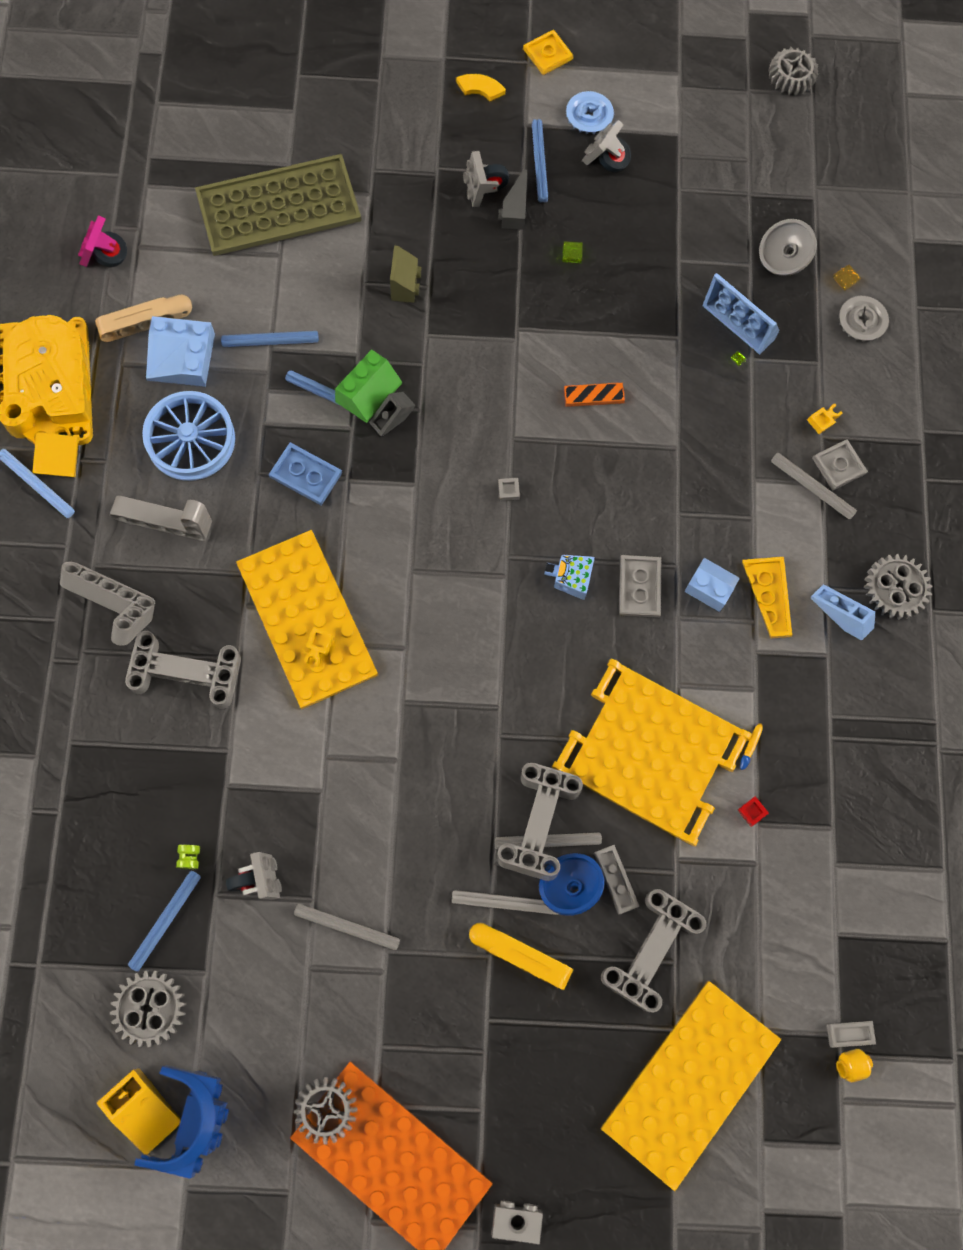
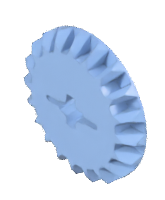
(592, 102)

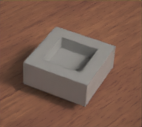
(508, 489)

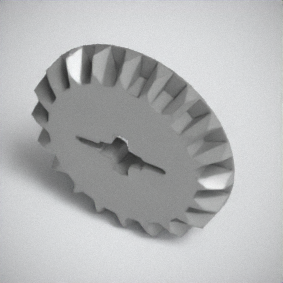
(873, 312)

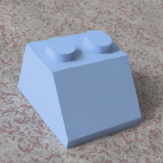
(712, 584)

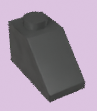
(392, 412)

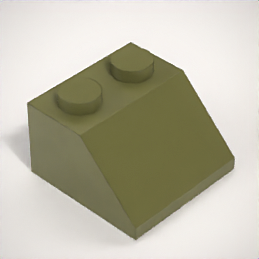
(404, 276)

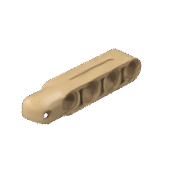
(138, 317)

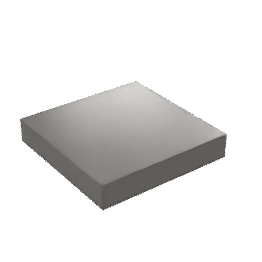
(839, 464)

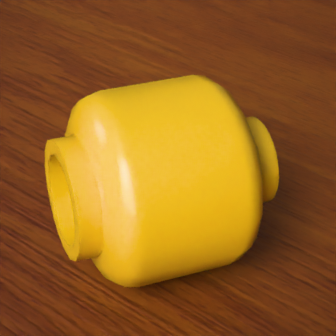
(854, 1065)

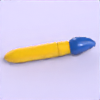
(745, 759)

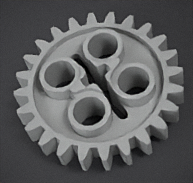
(883, 594)
(128, 1004)

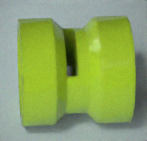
(188, 857)

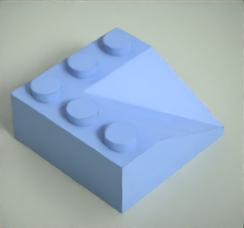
(179, 351)

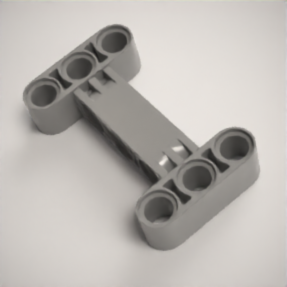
(182, 669)
(539, 821)
(653, 950)

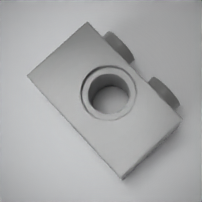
(527, 1232)

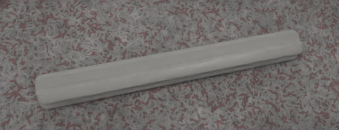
(813, 485)
(556, 840)
(500, 901)
(347, 927)

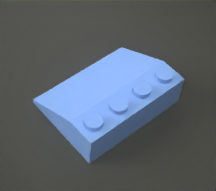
(740, 314)

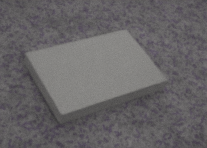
(640, 586)

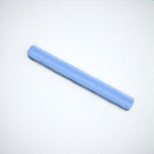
(36, 483)

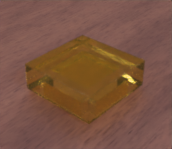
(846, 277)

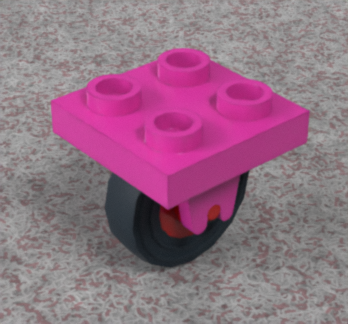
(106, 247)

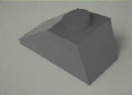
(515, 205)

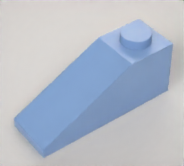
(847, 613)

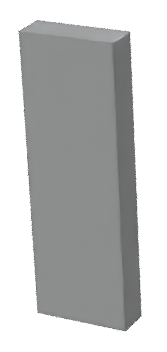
(616, 879)

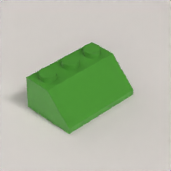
(367, 386)

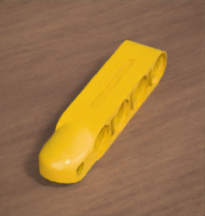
(520, 955)

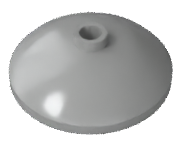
(783, 237)

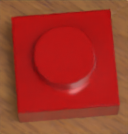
(753, 811)

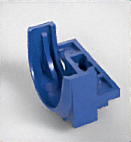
(198, 1125)

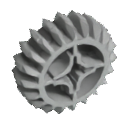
(793, 71)
(306, 1104)

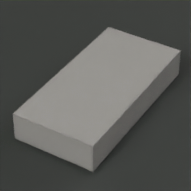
(851, 1034)

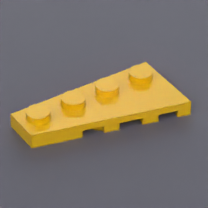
(769, 587)

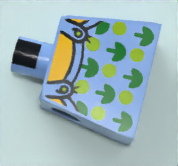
(572, 574)

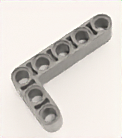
(190, 523)
(133, 606)

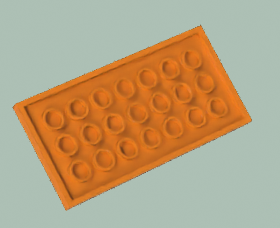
(396, 1164)

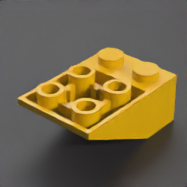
(139, 1111)

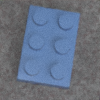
(305, 473)

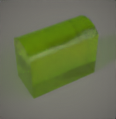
(738, 358)

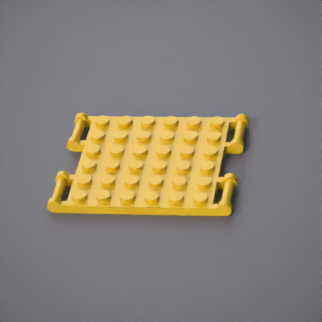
(652, 752)

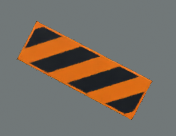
(594, 394)

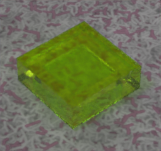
(572, 252)

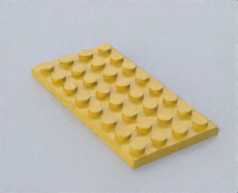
(292, 596)
(690, 1085)

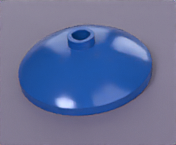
(575, 872)

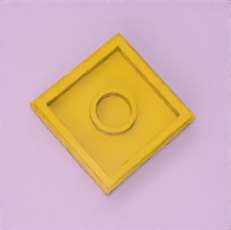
(548, 52)
(55, 455)

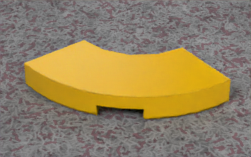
(480, 85)

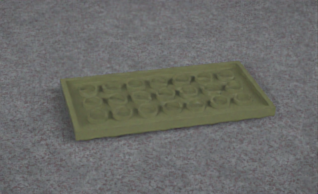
(277, 204)

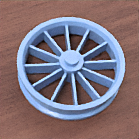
(188, 435)

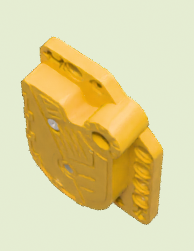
(46, 378)

